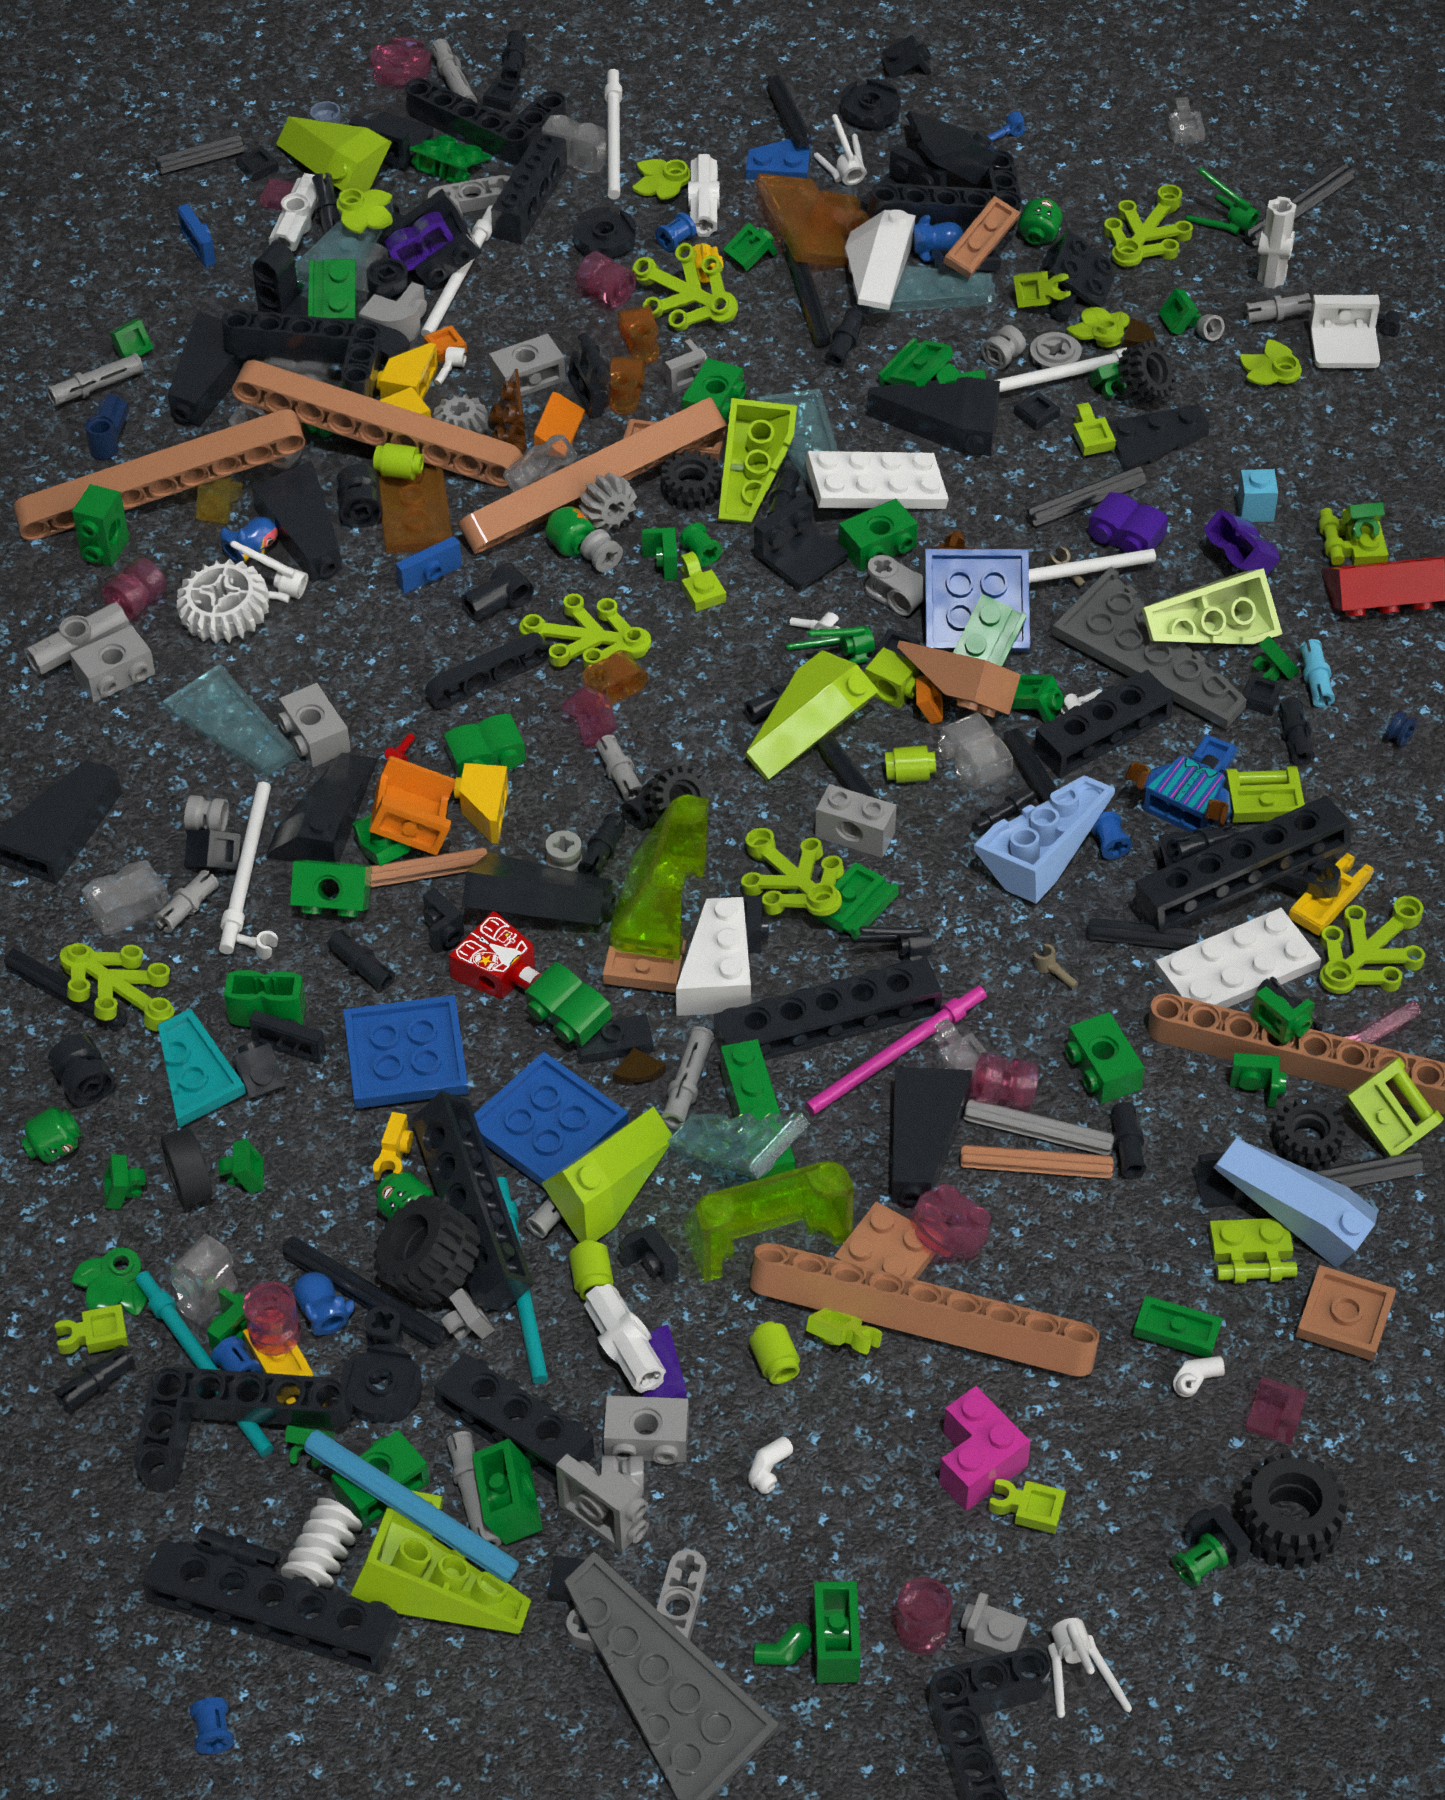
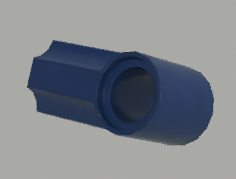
(105, 427)

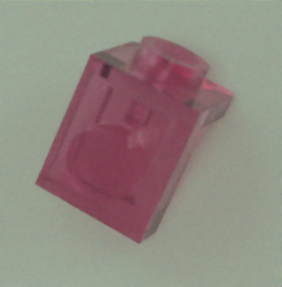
(592, 713)

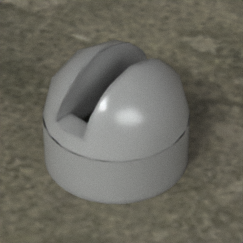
(1213, 324)

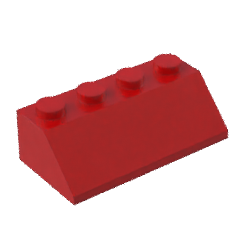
(1386, 585)

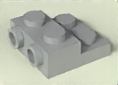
(605, 1504)

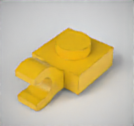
(395, 1142)

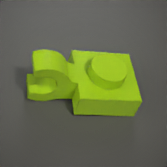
(1091, 433)
(700, 587)

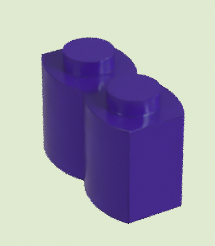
(421, 240)
(1127, 524)
(1241, 542)

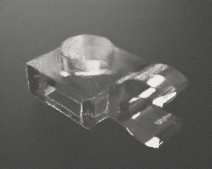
(1184, 124)
(957, 1051)

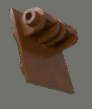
(508, 415)

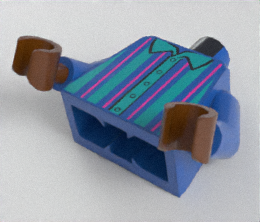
(1184, 792)

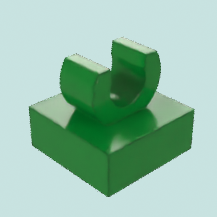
(1179, 312)
(131, 339)
(1105, 377)
(1363, 515)
(1276, 660)
(243, 1167)
(121, 1181)
(298, 1435)

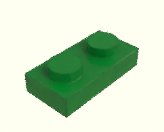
(1177, 1326)

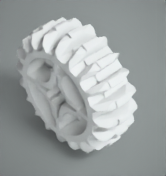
(222, 601)

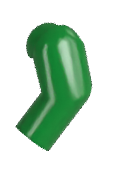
(787, 1649)

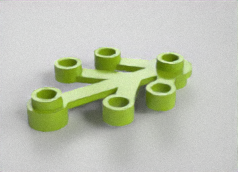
(1131, 251)
(688, 291)
(632, 640)
(818, 898)
(1405, 915)
(82, 960)

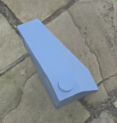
(1038, 845)
(1308, 1204)

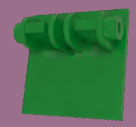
(447, 158)

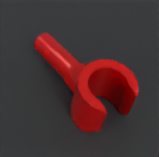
(400, 750)

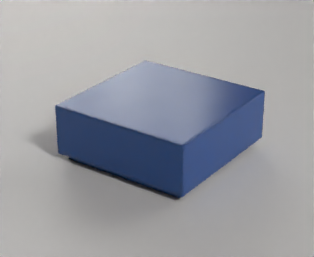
(1218, 748)

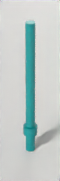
(525, 1306)
(165, 1308)

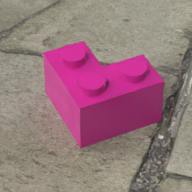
(985, 1448)

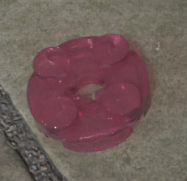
(387, 64)
(969, 1222)

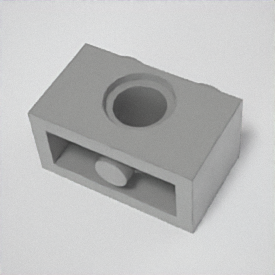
(537, 361)
(112, 663)
(314, 725)
(855, 820)
(630, 1415)

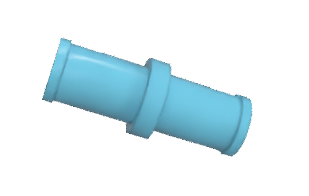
(1317, 673)

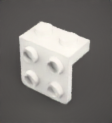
(1345, 331)

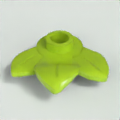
(662, 178)
(364, 209)
(1101, 326)
(1273, 366)

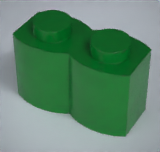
(486, 743)
(274, 994)
(567, 1004)

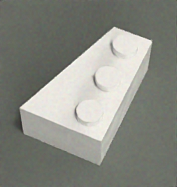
(717, 961)

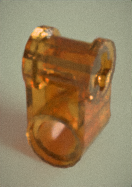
(836, 213)
(640, 332)
(626, 383)
(616, 676)

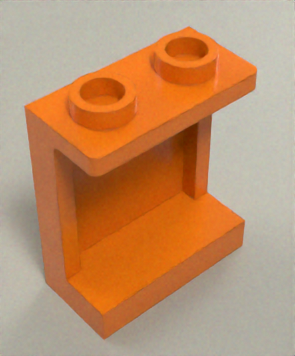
(412, 805)

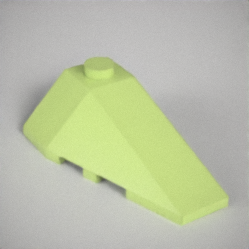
(1220, 612)

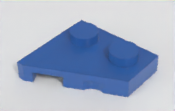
(779, 159)

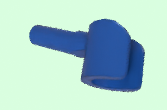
(1014, 126)

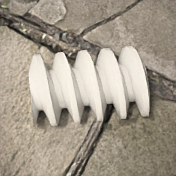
(322, 1543)

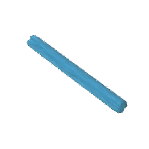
(411, 1506)

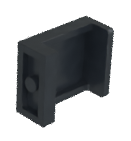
(453, 254)

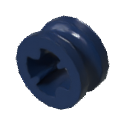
(1401, 728)

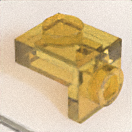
(215, 499)

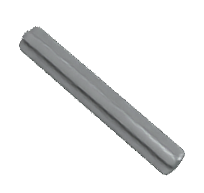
(1039, 1127)

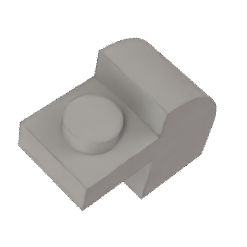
(400, 314)

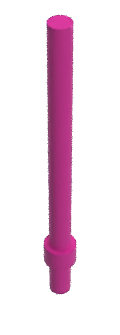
(954, 1010)

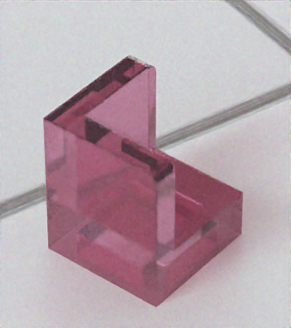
(1276, 1410)

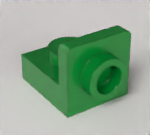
(749, 246)
(662, 545)
(1039, 693)
(376, 847)
(1279, 1017)
(1258, 1072)
(230, 1321)

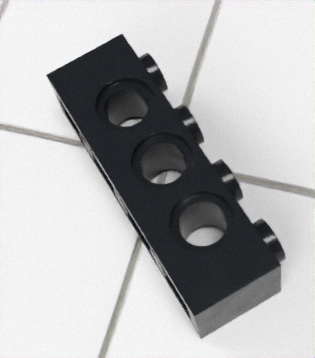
(529, 188)
(1103, 723)
(490, 1418)

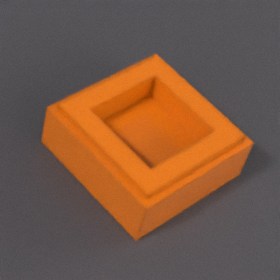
(443, 339)
(929, 699)

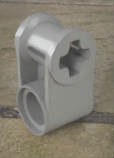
(898, 588)

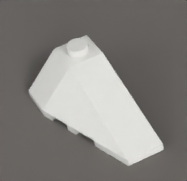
(878, 256)

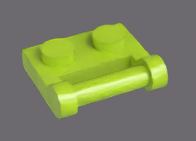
(1263, 794)
(1384, 1114)

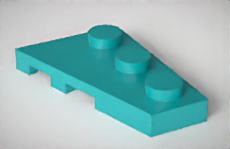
(196, 1068)

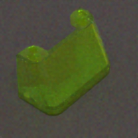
(651, 897)
(814, 1193)

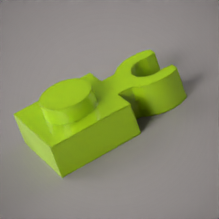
(1037, 290)
(839, 1328)
(100, 1330)
(1034, 1506)

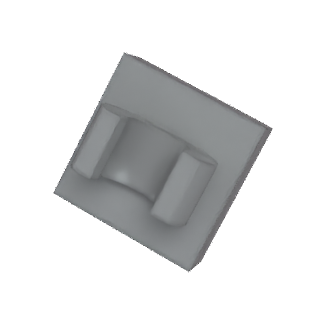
(466, 1317)

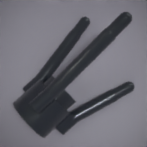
(911, 941)

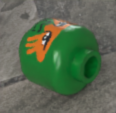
(567, 530)

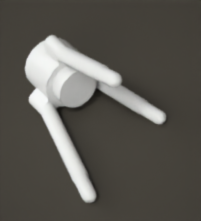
(849, 166)
(287, 579)
(1075, 1646)

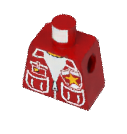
(494, 958)

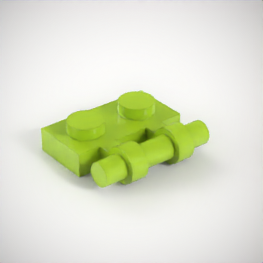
(1362, 551)
(1251, 1241)

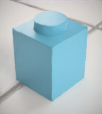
(1257, 495)

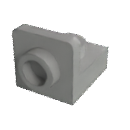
(683, 369)
(991, 1628)

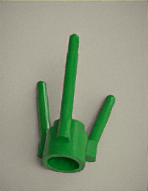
(1240, 213)
(853, 641)

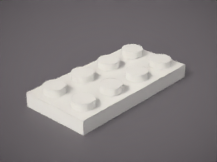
(875, 478)
(1237, 960)

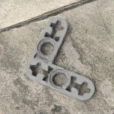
(458, 192)
(670, 1591)

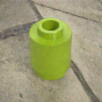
(398, 461)
(910, 764)
(590, 1266)
(775, 1352)

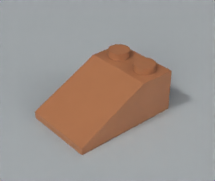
(971, 680)

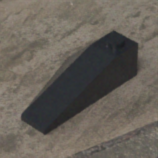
(949, 414)

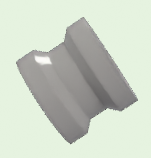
(601, 550)
(556, 849)

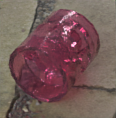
(605, 278)
(135, 587)
(1017, 1085)
(272, 1318)
(924, 1615)

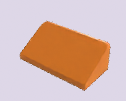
(559, 418)

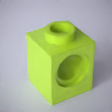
(893, 677)

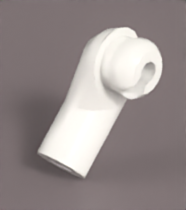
(1194, 1372)
(764, 1460)

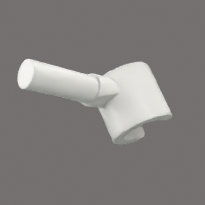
(453, 357)
(826, 622)
(1071, 700)
(259, 942)

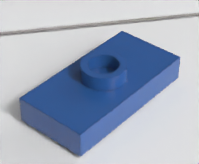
(197, 235)
(428, 564)

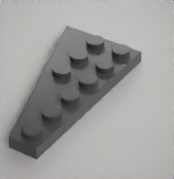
(1113, 630)
(683, 1703)

